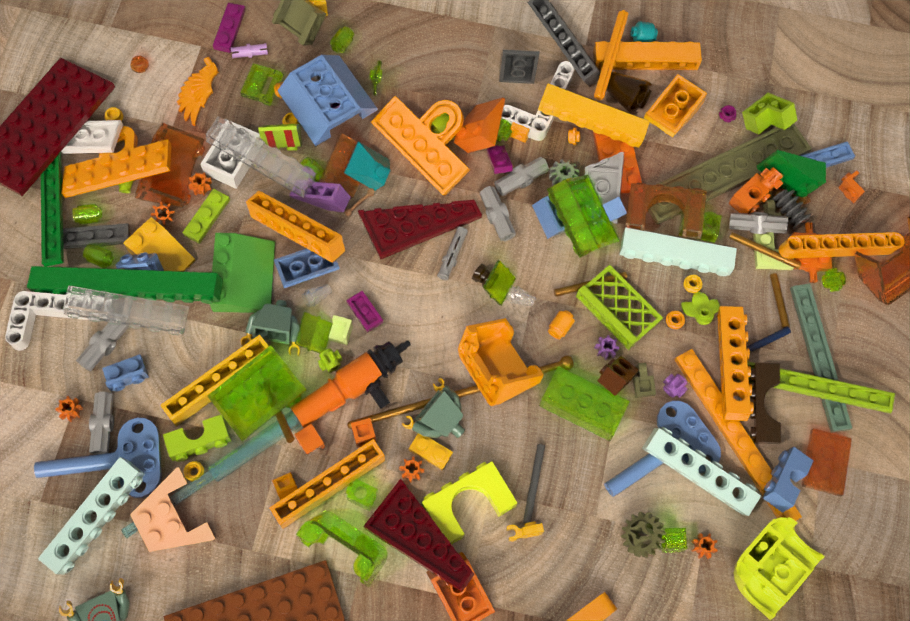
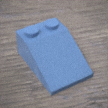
(548, 217)

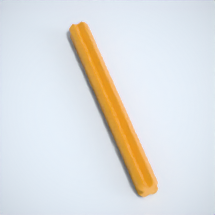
(611, 55)

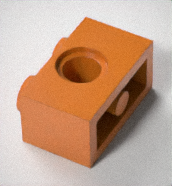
(744, 202)

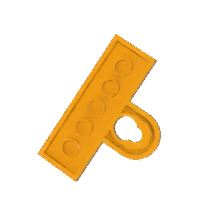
(422, 146)
(118, 167)

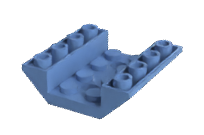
(312, 99)

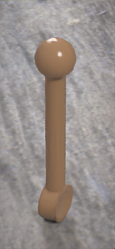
(370, 192)

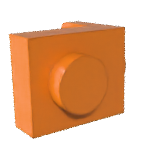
(850, 187)

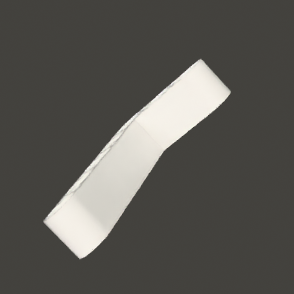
(539, 120)
(29, 311)

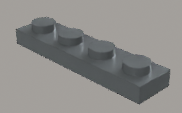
(98, 235)

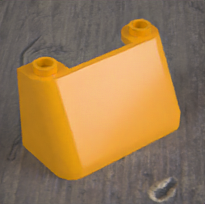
(495, 362)

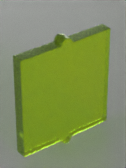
(499, 282)
(313, 333)

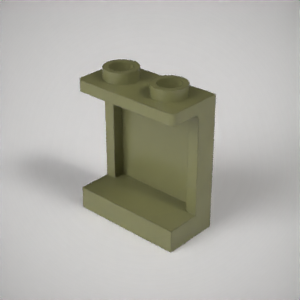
(299, 18)

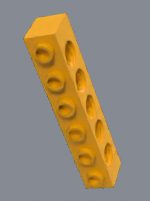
(296, 226)
(732, 408)

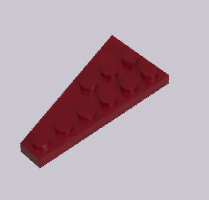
(412, 224)
(411, 530)

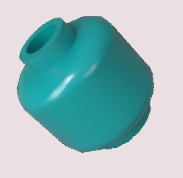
(644, 32)

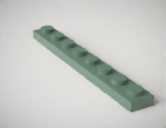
(819, 353)

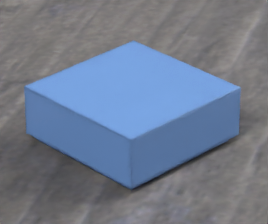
(615, 209)

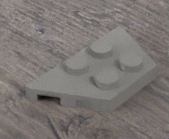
(607, 177)

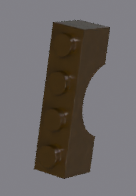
(765, 428)

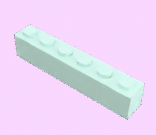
(678, 252)

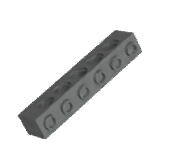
(566, 40)

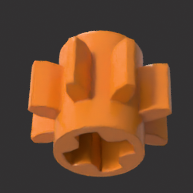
(771, 178)
(201, 188)
(168, 212)
(65, 404)
(415, 474)
(704, 551)

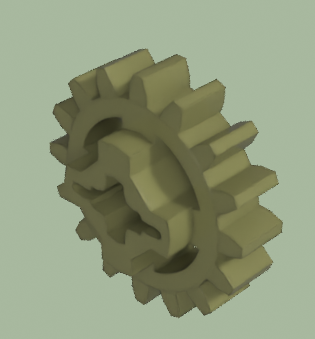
(643, 524)

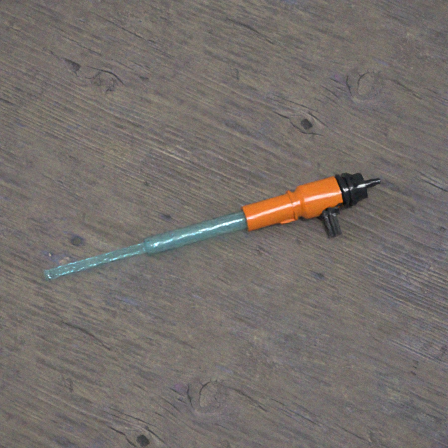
(349, 382)

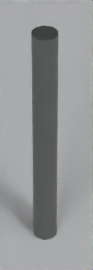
(534, 483)

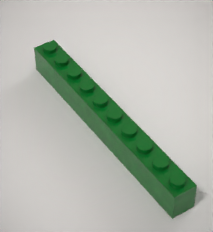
(135, 283)

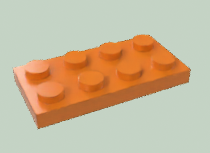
(608, 147)

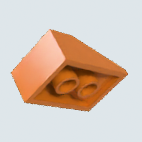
(481, 126)
(466, 605)

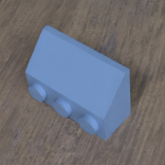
(302, 267)

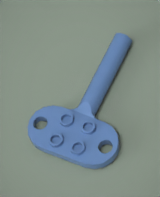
(685, 426)
(139, 448)

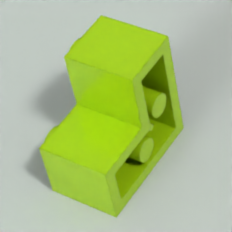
(769, 111)

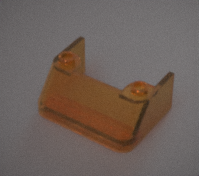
(891, 278)

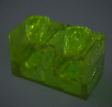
(708, 234)

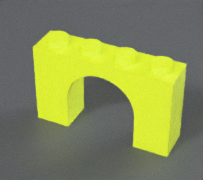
(485, 480)

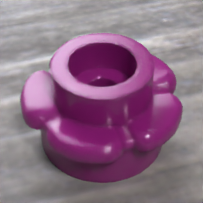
(728, 110)

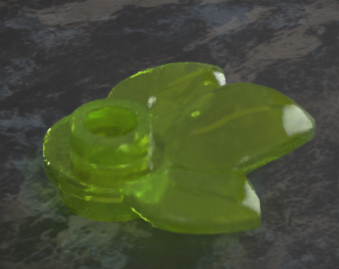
(376, 76)

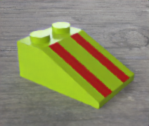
(282, 135)

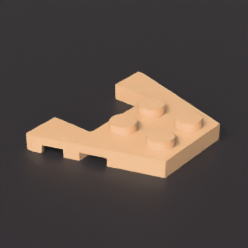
(160, 522)

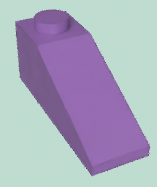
(326, 196)

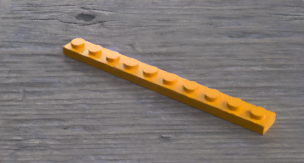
(731, 429)

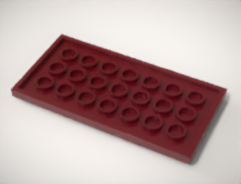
(47, 122)

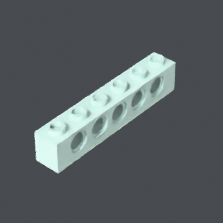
(747, 493)
(54, 555)

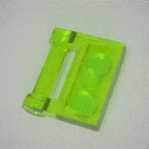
(256, 81)

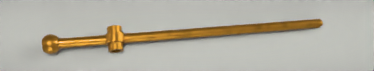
(565, 362)

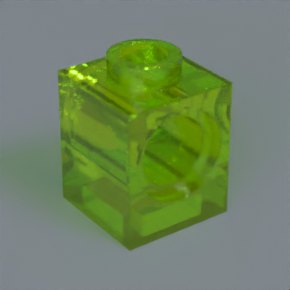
(366, 502)
(675, 540)

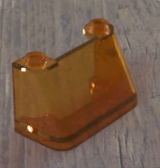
(172, 185)

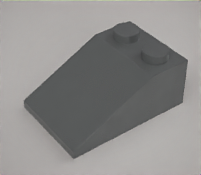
(518, 66)

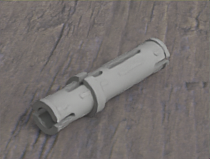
(445, 271)

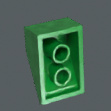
(798, 172)

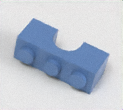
(780, 490)

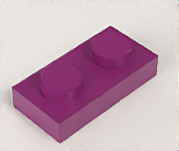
(499, 159)
(364, 311)

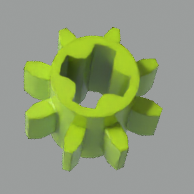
(330, 360)

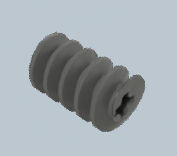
(794, 212)

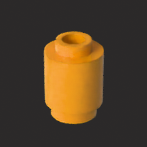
(561, 324)

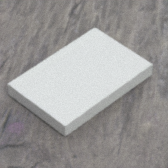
(95, 137)

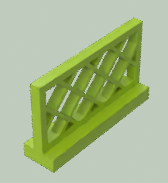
(605, 314)

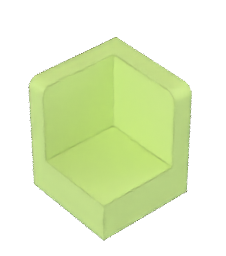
(340, 330)

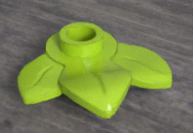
(701, 305)

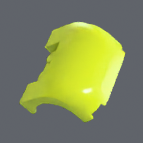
(774, 566)

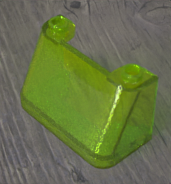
(370, 552)

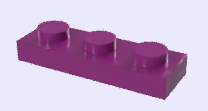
(229, 27)

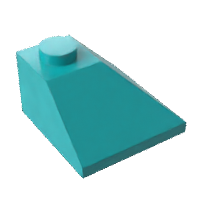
(368, 167)

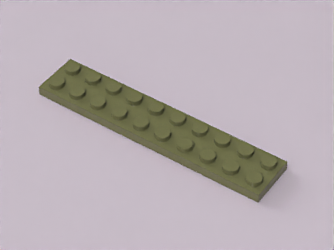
(731, 168)

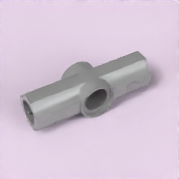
(521, 176)
(497, 213)
(759, 222)
(101, 345)
(101, 423)

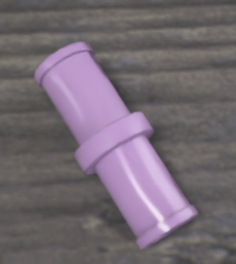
(249, 50)

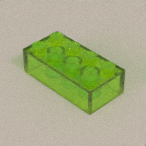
(584, 403)

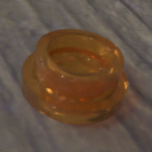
(137, 60)

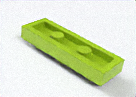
(206, 216)

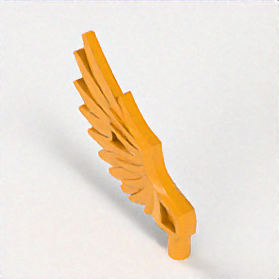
(197, 91)

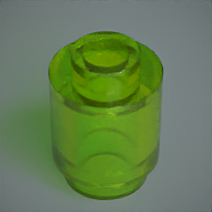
(342, 39)
(318, 169)
(87, 214)
(98, 255)

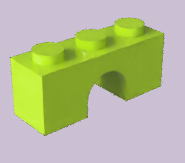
(214, 435)

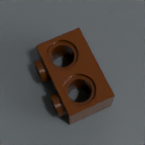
(617, 374)

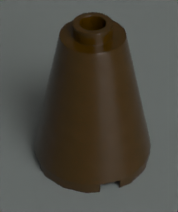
(629, 91)

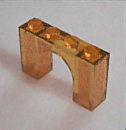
(690, 201)

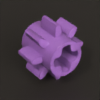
(608, 351)
(675, 385)

